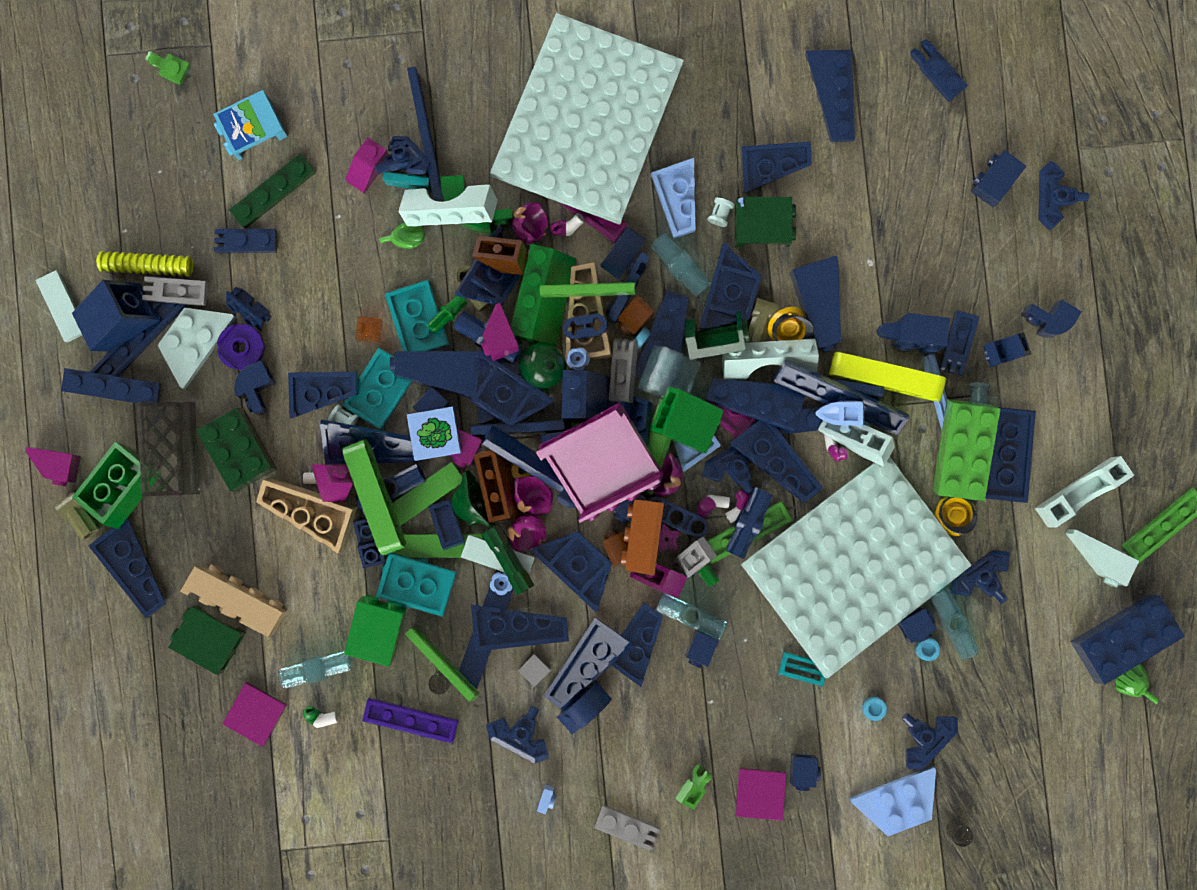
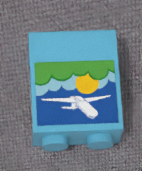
(248, 123)

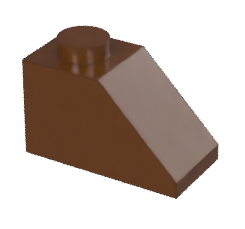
(501, 254)
(635, 316)

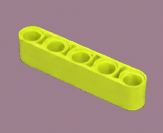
(886, 375)

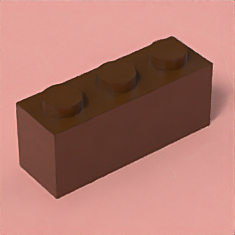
(497, 486)

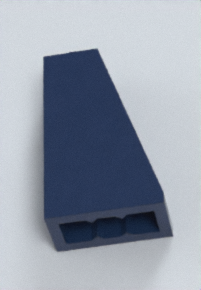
(819, 299)
(437, 369)

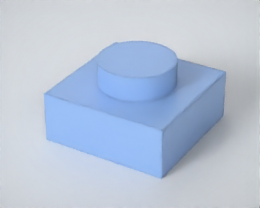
(547, 799)

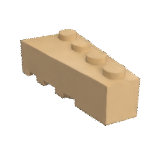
(599, 346)
(304, 508)
(235, 599)

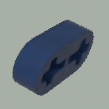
(584, 321)

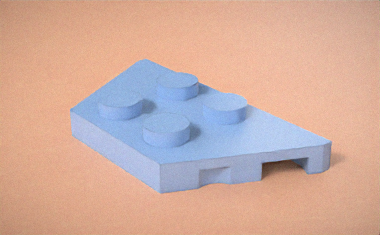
(899, 802)

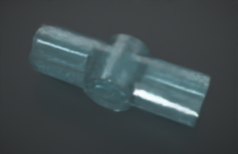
(680, 265)
(705, 621)
(960, 637)
(314, 670)

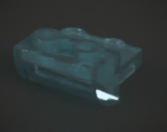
(668, 369)

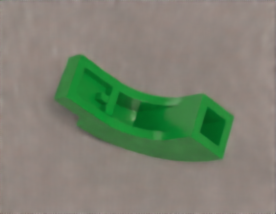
(454, 186)

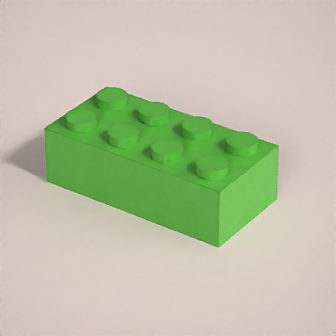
(966, 450)

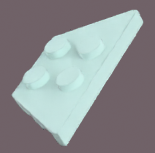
(192, 341)

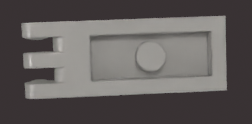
(176, 291)
(623, 370)
(694, 557)
(626, 827)

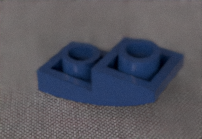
(622, 252)
(366, 545)

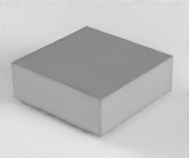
(534, 670)

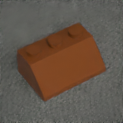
(642, 536)

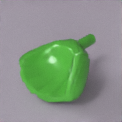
(405, 236)
(1135, 683)

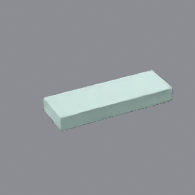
(60, 304)
(479, 552)

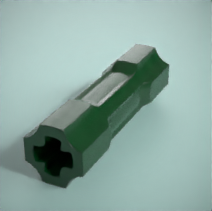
(508, 560)

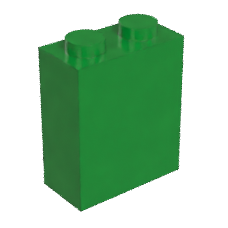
(687, 420)
(375, 630)

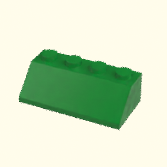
(537, 317)

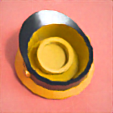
(790, 325)
(956, 515)

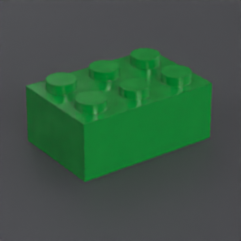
(113, 486)

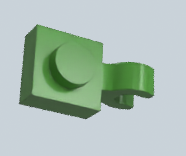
(170, 67)
(694, 790)

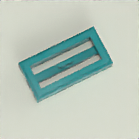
(406, 181)
(784, 663)

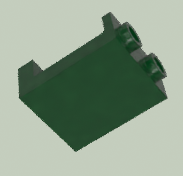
(764, 221)
(716, 340)
(206, 640)

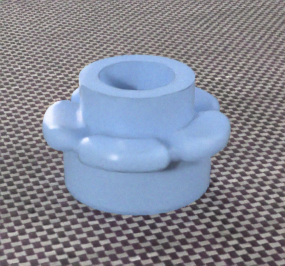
(573, 354)
(495, 586)

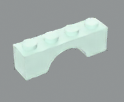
(472, 206)
(758, 354)
(1094, 483)

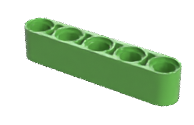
(374, 497)

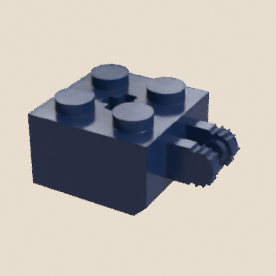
(917, 332)

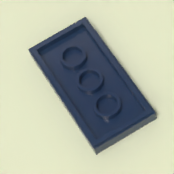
(1012, 456)

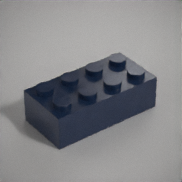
(1127, 639)

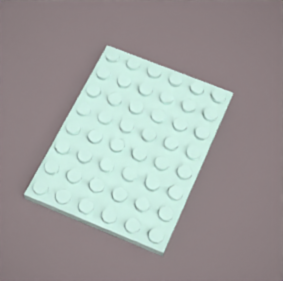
(587, 118)
(856, 566)

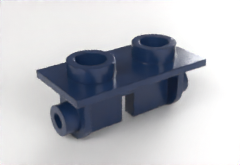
(240, 302)

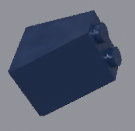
(113, 314)
(584, 395)

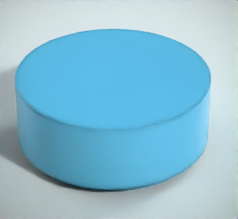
(642, 336)
(928, 649)
(874, 708)

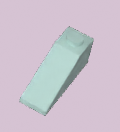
(861, 440)
(1106, 561)

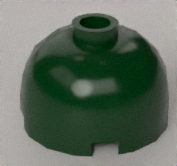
(542, 365)

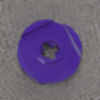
(227, 346)

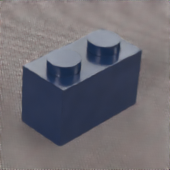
(998, 178)

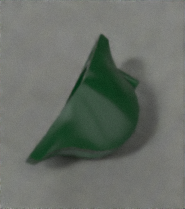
(469, 502)

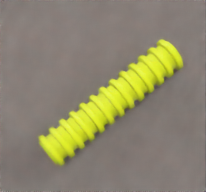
(144, 263)

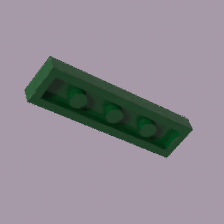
(272, 191)

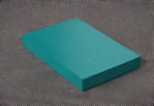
(411, 312)
(378, 391)
(416, 584)

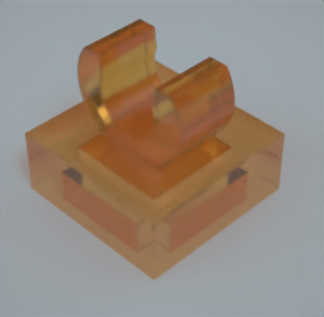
(368, 329)

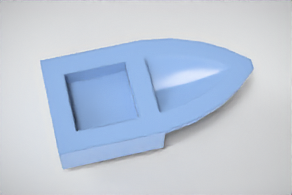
(843, 413)

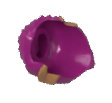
(530, 223)
(671, 476)
(533, 496)
(526, 533)

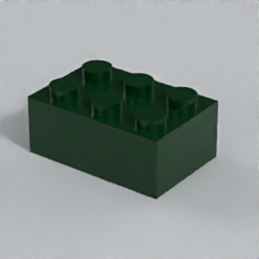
(236, 449)

